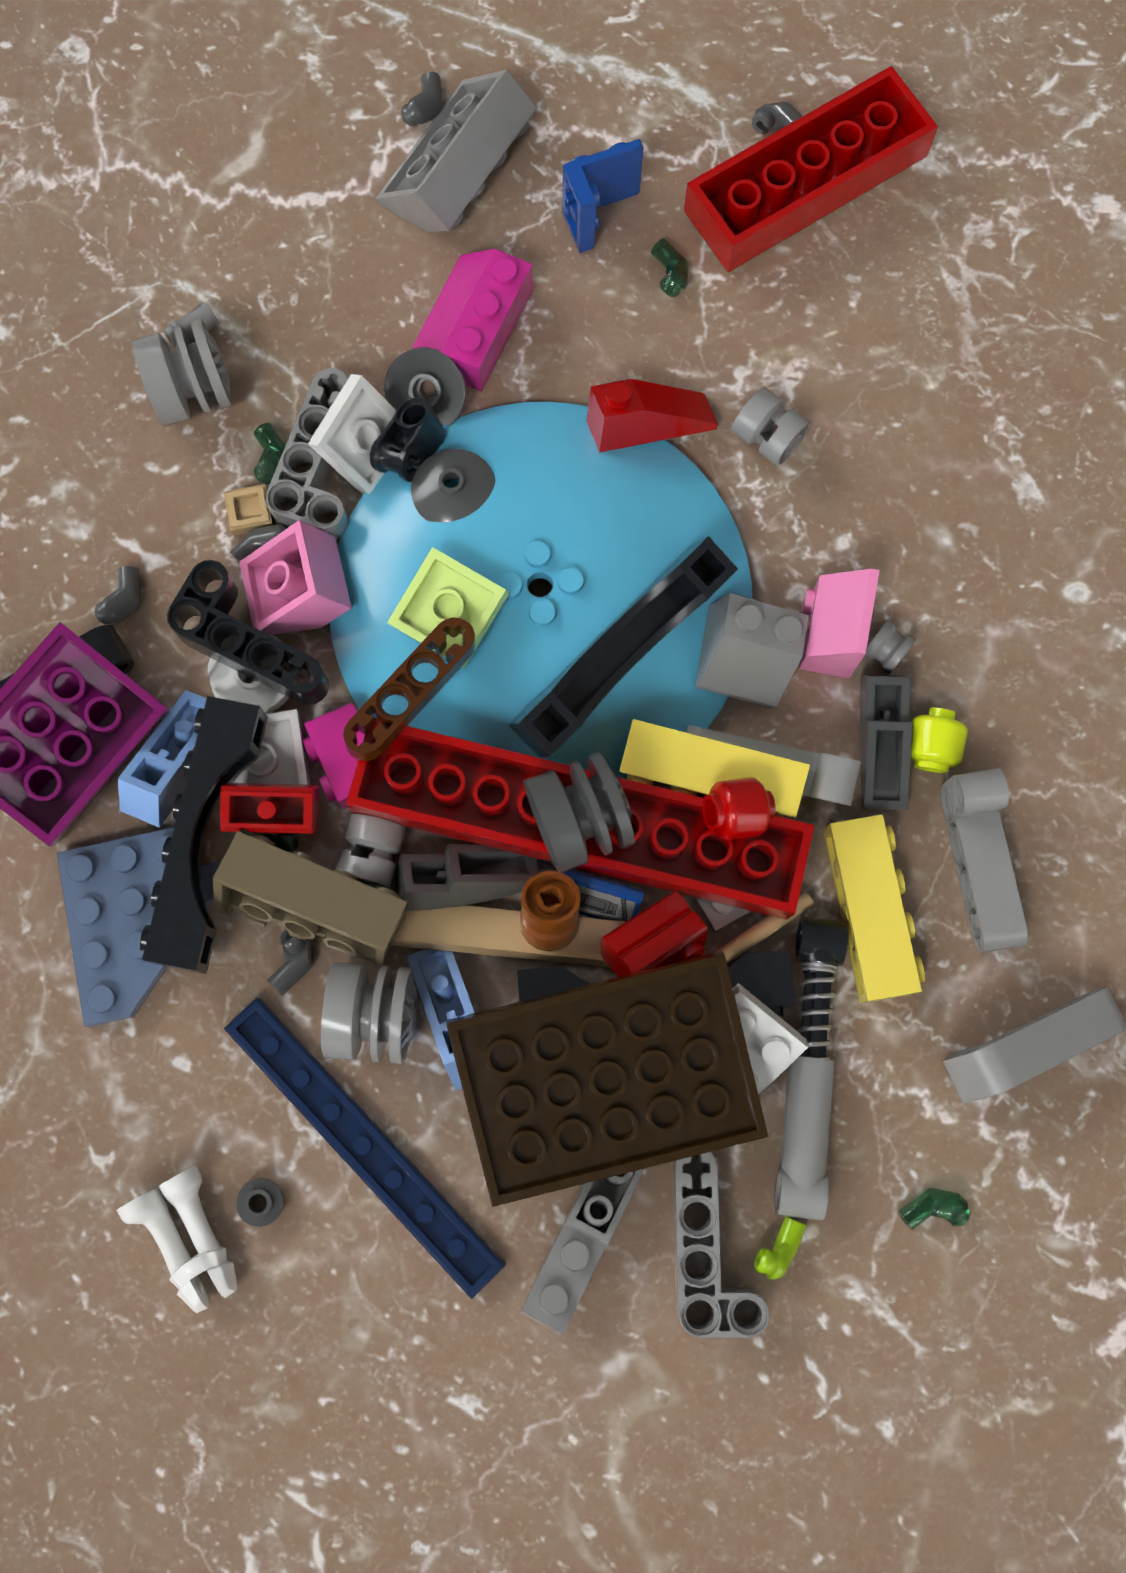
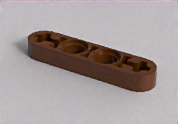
(415, 692)

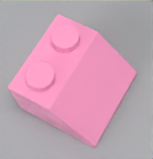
(295, 581)
(838, 621)

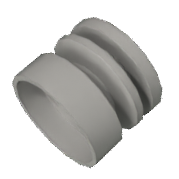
(182, 372)
(366, 1012)

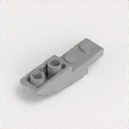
(578, 1250)

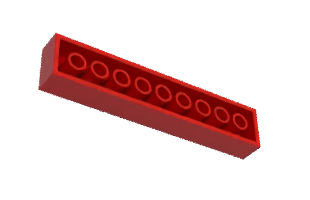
(481, 798)

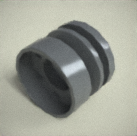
(580, 811)

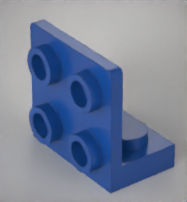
(597, 182)

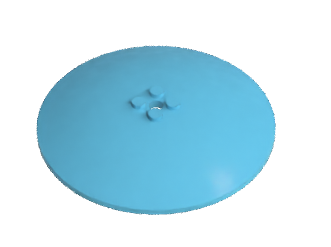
(556, 513)

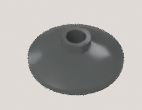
(422, 364)
(447, 504)

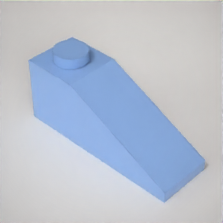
(156, 771)
(443, 999)

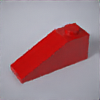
(645, 412)

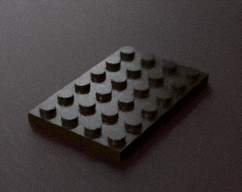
(607, 1078)

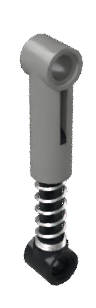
(802, 1177)

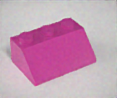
(478, 312)

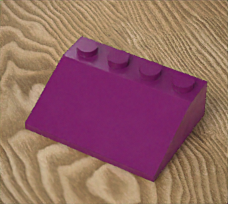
(67, 732)

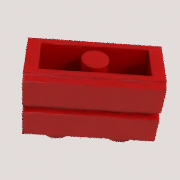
(269, 808)
(655, 937)

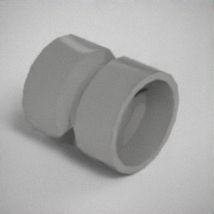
(760, 416)
(376, 836)

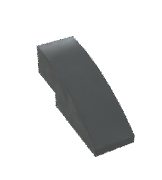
(885, 741)
(461, 876)

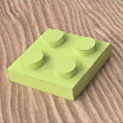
(445, 591)

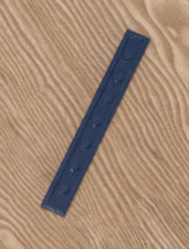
(365, 1148)

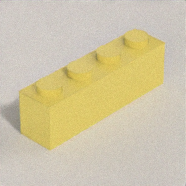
(697, 763)
(872, 906)

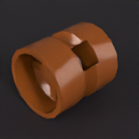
(550, 910)

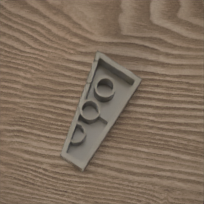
(306, 898)

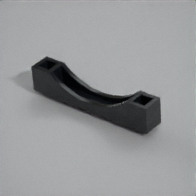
(645, 622)
(181, 925)
(761, 973)

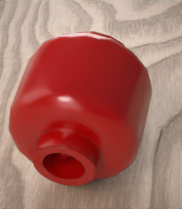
(738, 808)

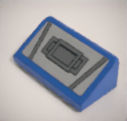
(605, 898)

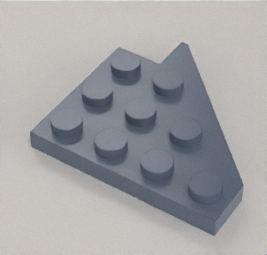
(106, 910)

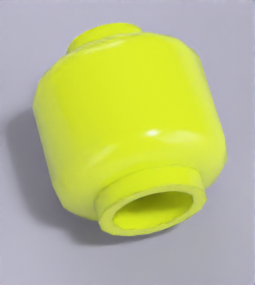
(938, 741)

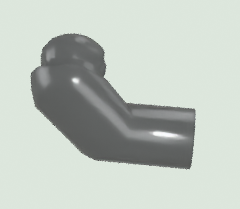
(426, 104)
(774, 117)
(255, 540)
(123, 600)
(296, 964)

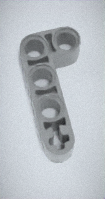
(307, 486)
(828, 777)
(982, 858)
(1035, 1046)
(707, 1239)

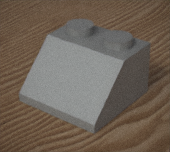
(750, 649)

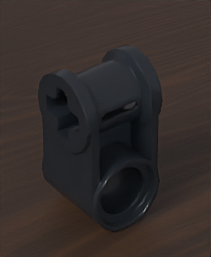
(411, 438)

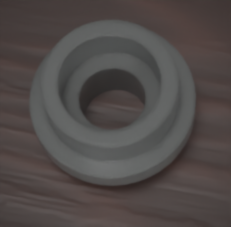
(274, 1199)

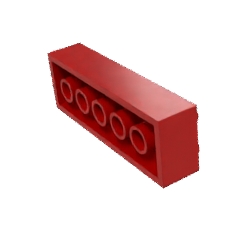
(809, 168)

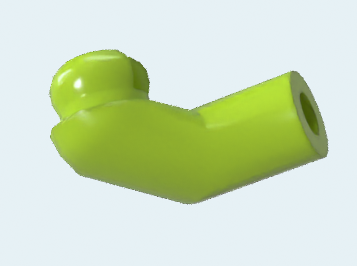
(786, 1245)

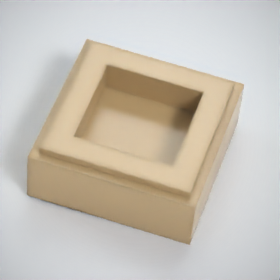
(247, 509)

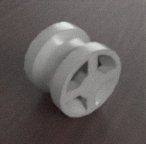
(889, 646)

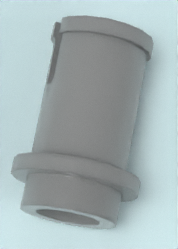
(201, 312)

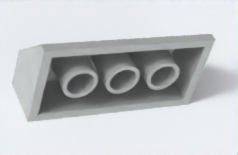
(458, 152)

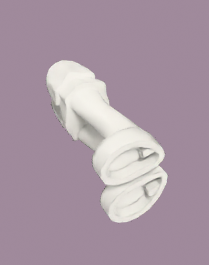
(153, 1213)

